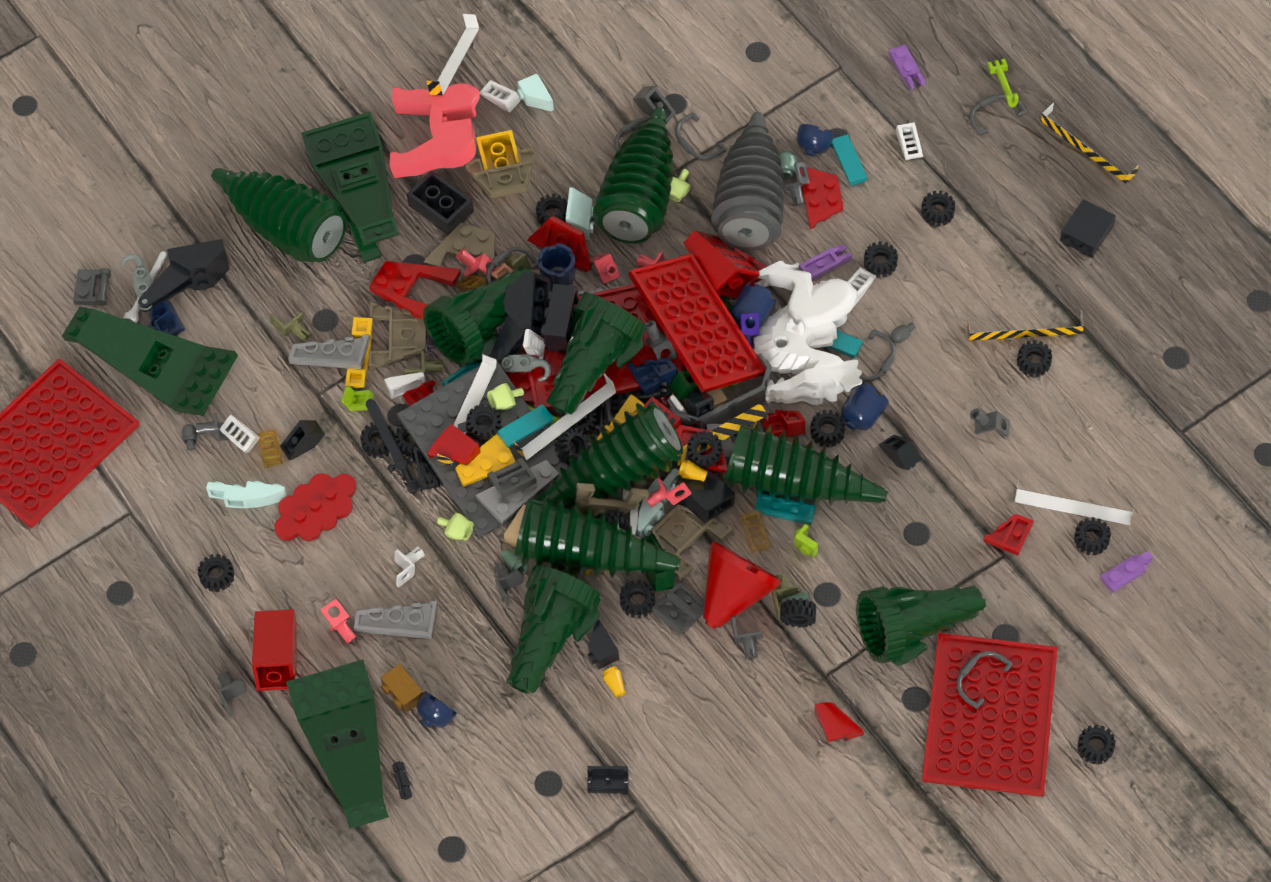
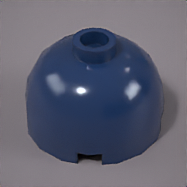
(813, 140)
(434, 711)

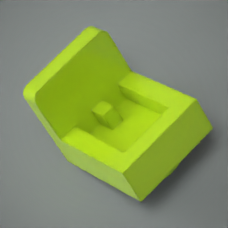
(356, 399)
(805, 544)

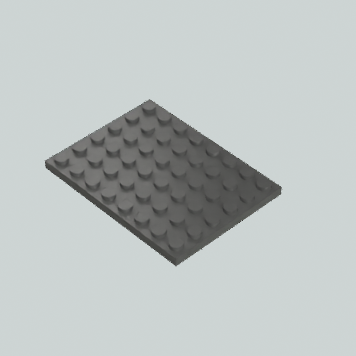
(434, 413)

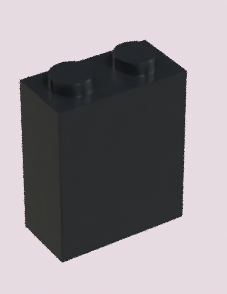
(1087, 228)
(707, 497)

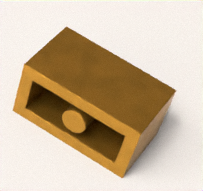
(401, 688)

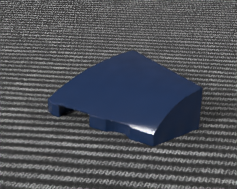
(166, 319)
(652, 374)

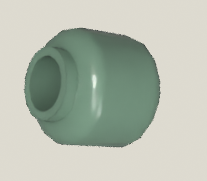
(788, 160)

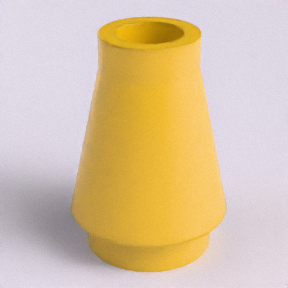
(692, 471)
(614, 681)

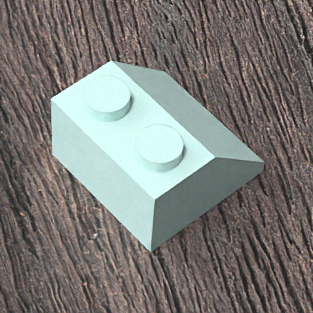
(580, 212)

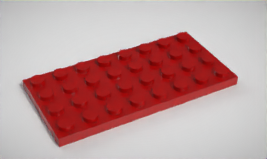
(697, 323)

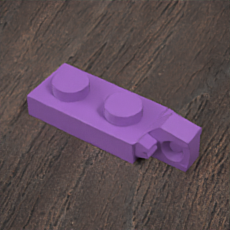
(1126, 571)

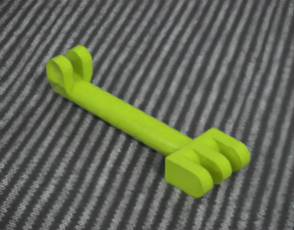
(1012, 99)

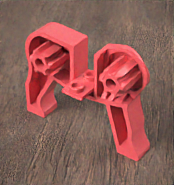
(449, 124)

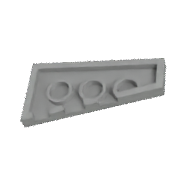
(332, 353)
(505, 508)
(403, 621)

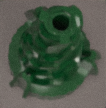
(466, 323)
(598, 338)
(552, 611)
(899, 618)

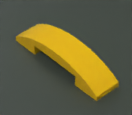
(357, 377)

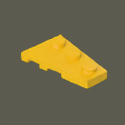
(493, 457)

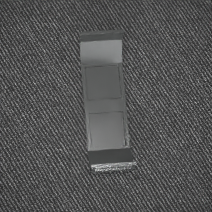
(731, 409)

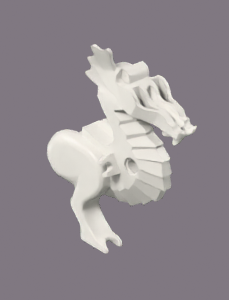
(799, 327)

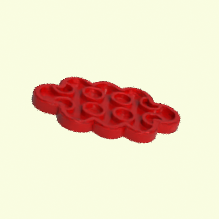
(315, 507)

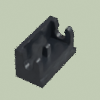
(427, 476)
(608, 779)

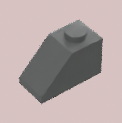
(651, 98)

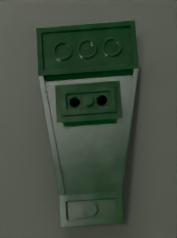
(346, 150)

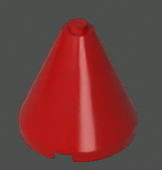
(733, 585)

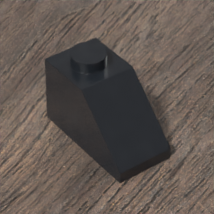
(699, 403)
(302, 438)
(901, 452)
(601, 647)

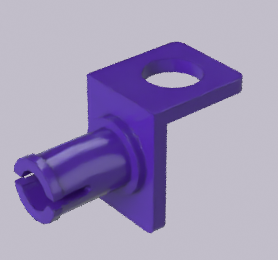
(750, 332)

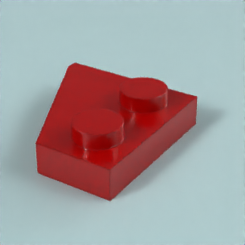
(1011, 534)

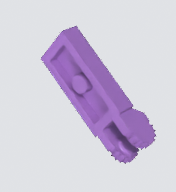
(906, 66)
(826, 262)

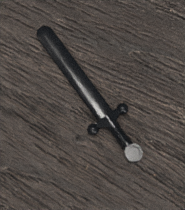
(392, 446)

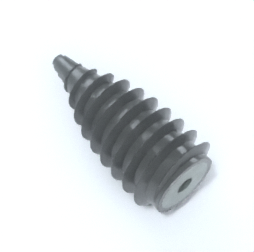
(750, 190)

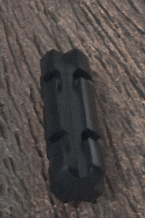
(402, 780)

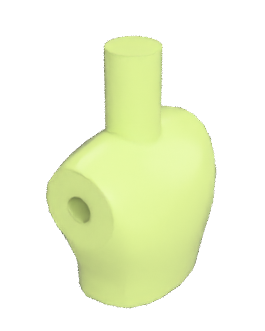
(679, 187)
(502, 397)
(457, 527)

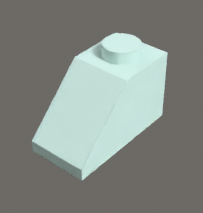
(534, 93)

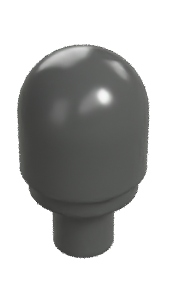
(902, 332)
(189, 436)

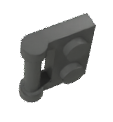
(86, 285)
(518, 478)

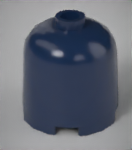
(557, 264)
(753, 300)
(863, 407)

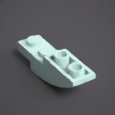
(253, 496)
(649, 516)

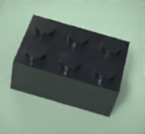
(440, 202)
(559, 317)

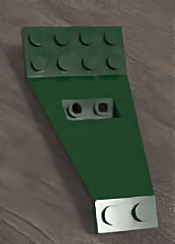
(164, 365)
(334, 705)

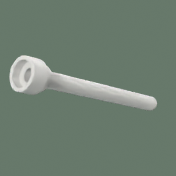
(132, 315)

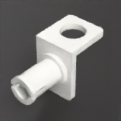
(407, 563)

